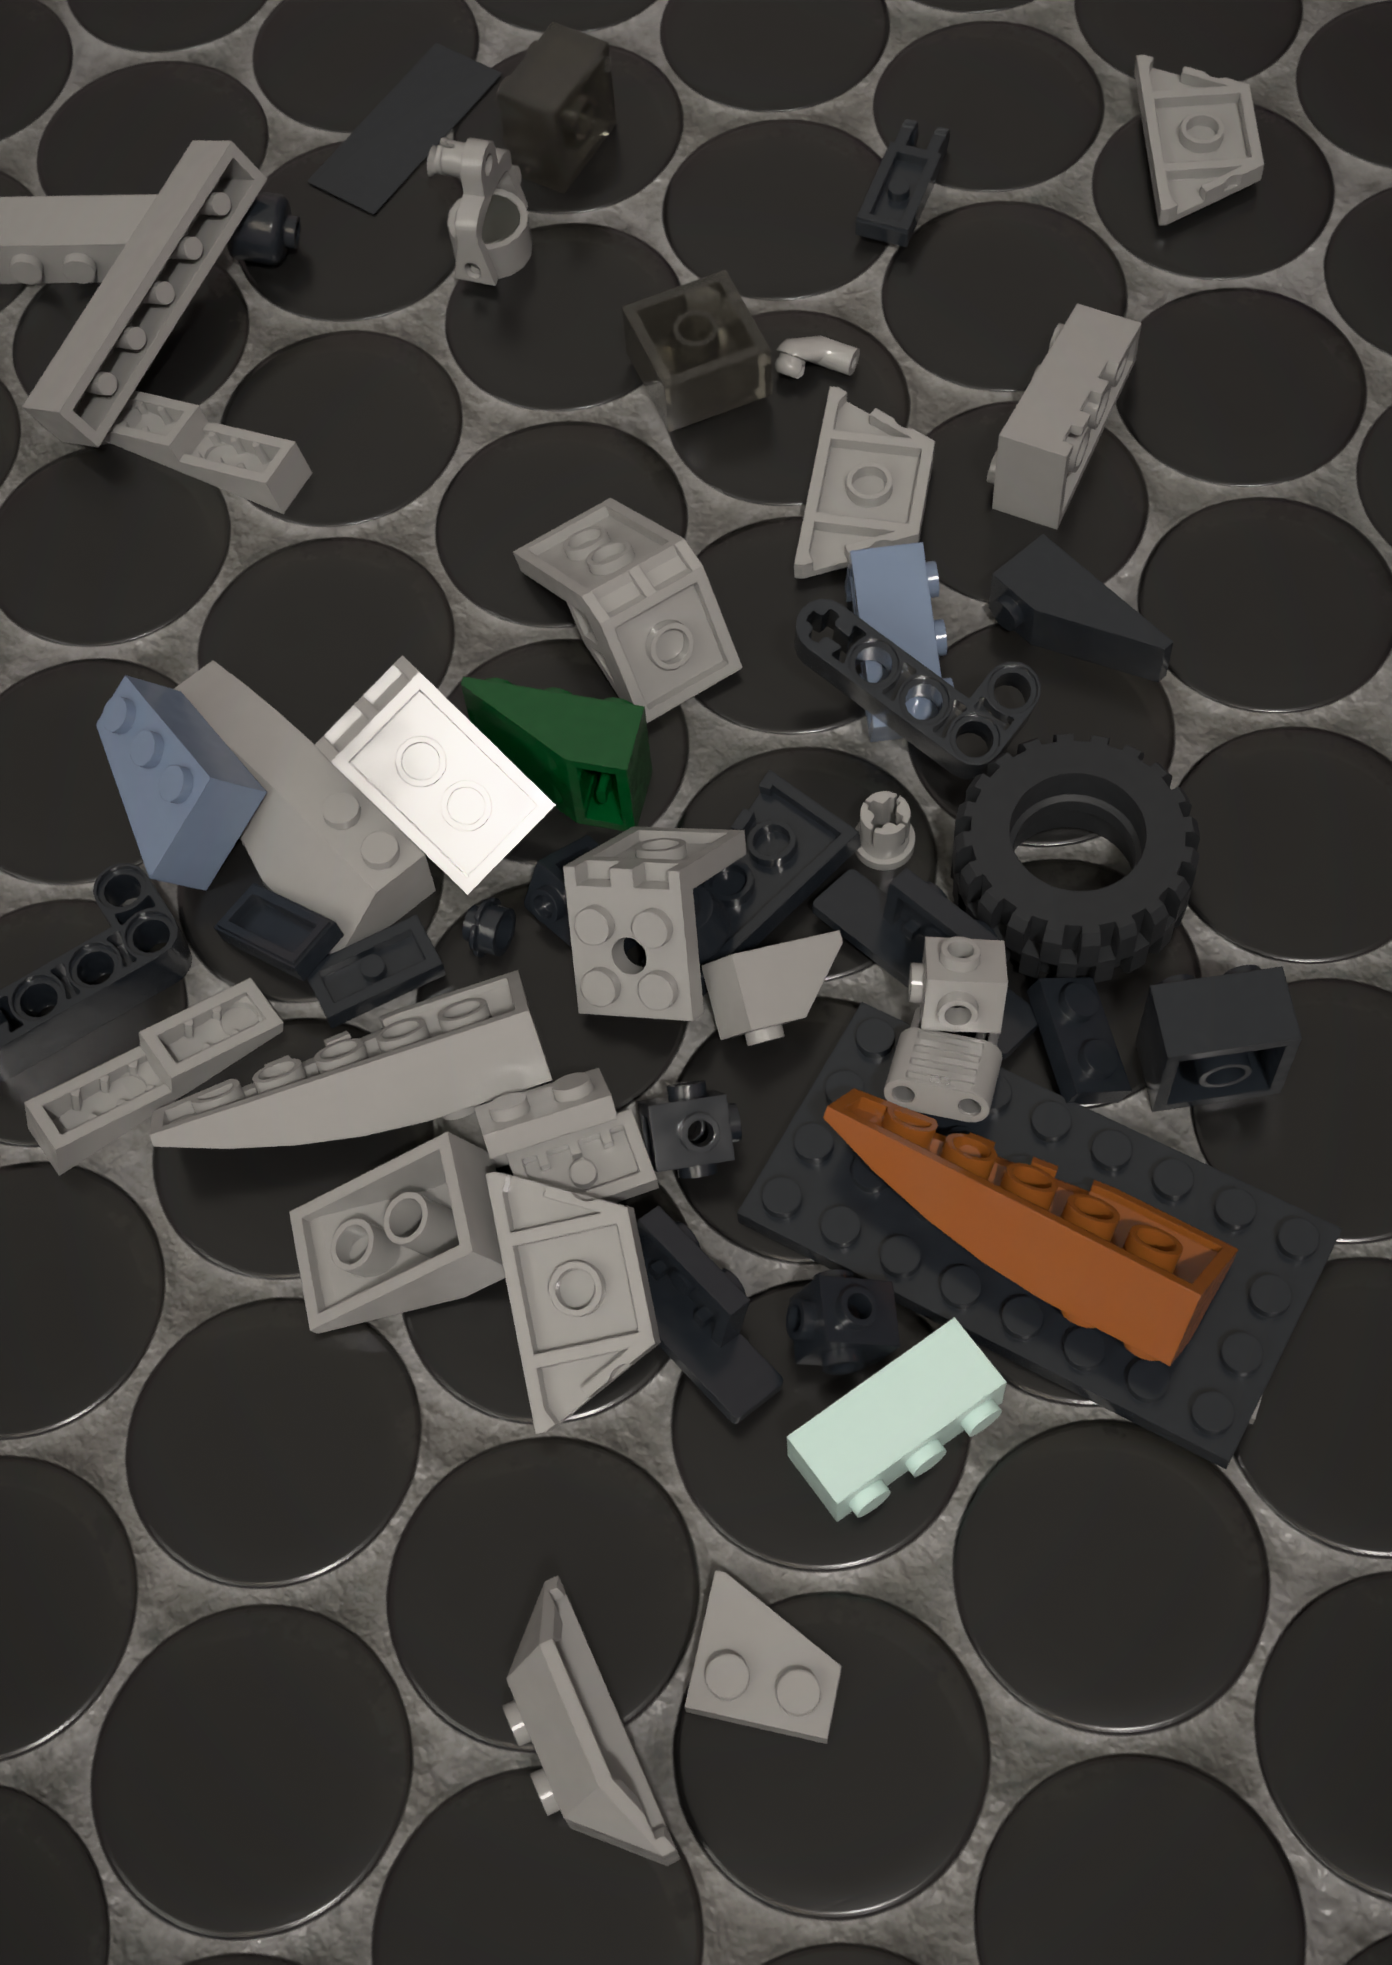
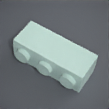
(897, 1421)

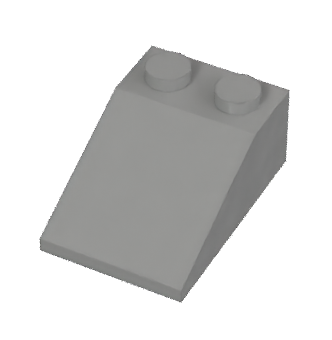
(399, 1236)

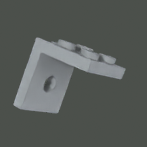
(644, 892)

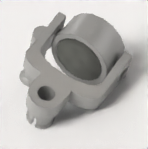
(491, 219)

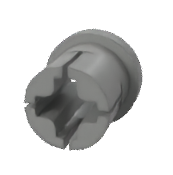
(885, 832)

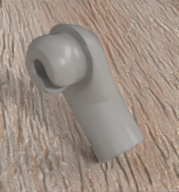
(818, 351)

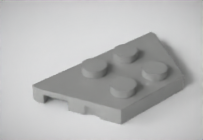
(1196, 137)
(863, 487)
(572, 1291)

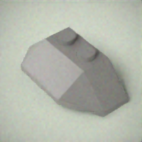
(579, 1735)

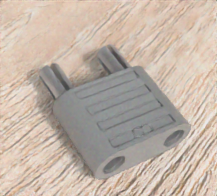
(944, 1073)

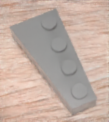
(1062, 415)

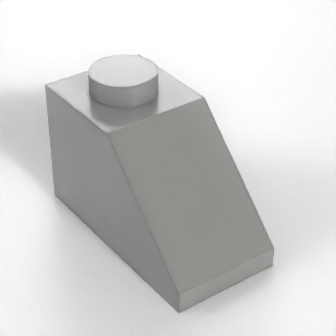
(768, 986)

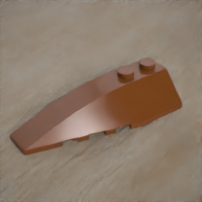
(1081, 1250)

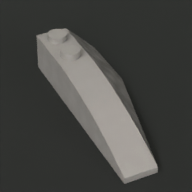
(314, 829)
(419, 1067)

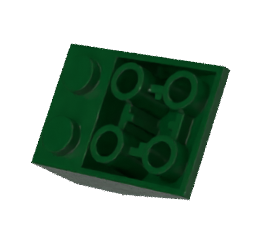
(574, 748)

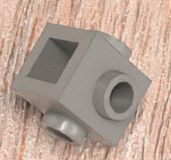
(960, 984)

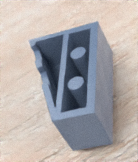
(893, 595)
(176, 782)

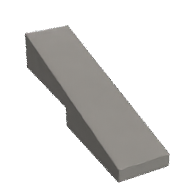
(227, 457)
(170, 1062)

